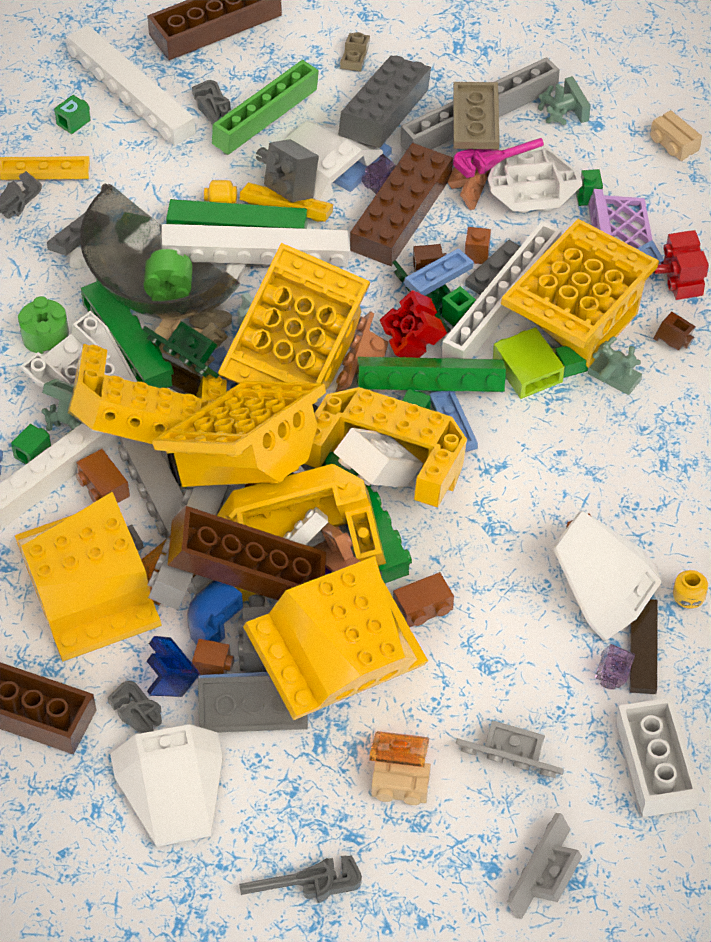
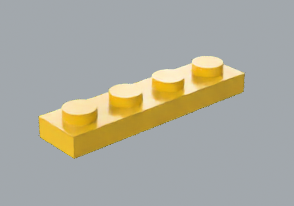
(45, 167)
(262, 195)

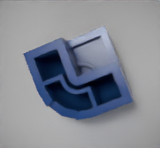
(212, 609)

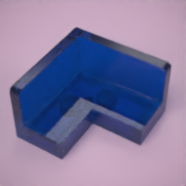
(172, 667)

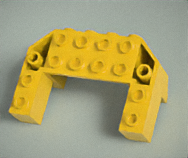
(131, 407)
(423, 432)
(281, 505)

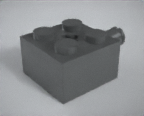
(289, 169)
(248, 658)

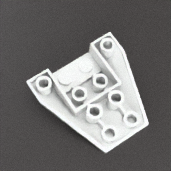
(63, 358)
(606, 574)
(171, 781)

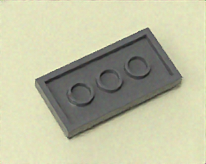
(244, 705)

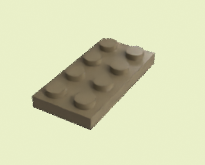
(475, 115)

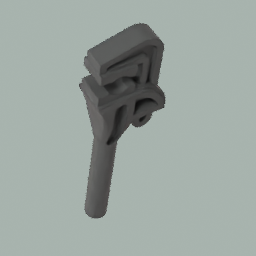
(211, 105)
(14, 200)
(139, 714)
(318, 880)

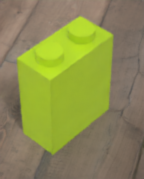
(529, 362)

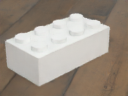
(377, 458)
(657, 757)

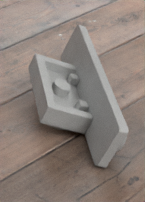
(512, 744)
(547, 869)

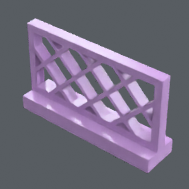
(602, 215)

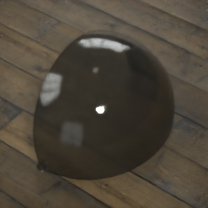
(117, 243)

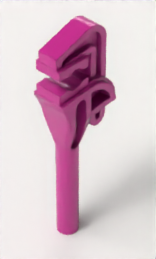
(487, 158)

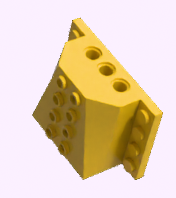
(583, 288)
(297, 322)
(246, 435)
(89, 579)
(334, 639)

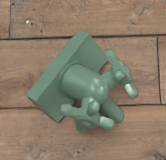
(566, 99)
(615, 367)
(63, 392)

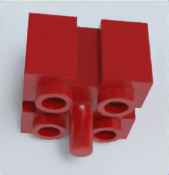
(684, 265)
(413, 326)

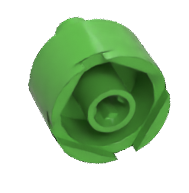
(167, 275)
(43, 324)

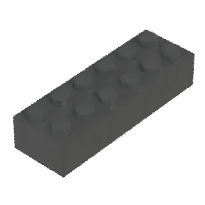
(384, 101)

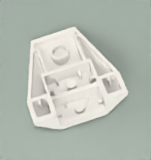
(334, 153)
(534, 180)

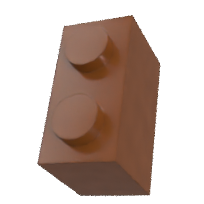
(101, 477)
(424, 599)

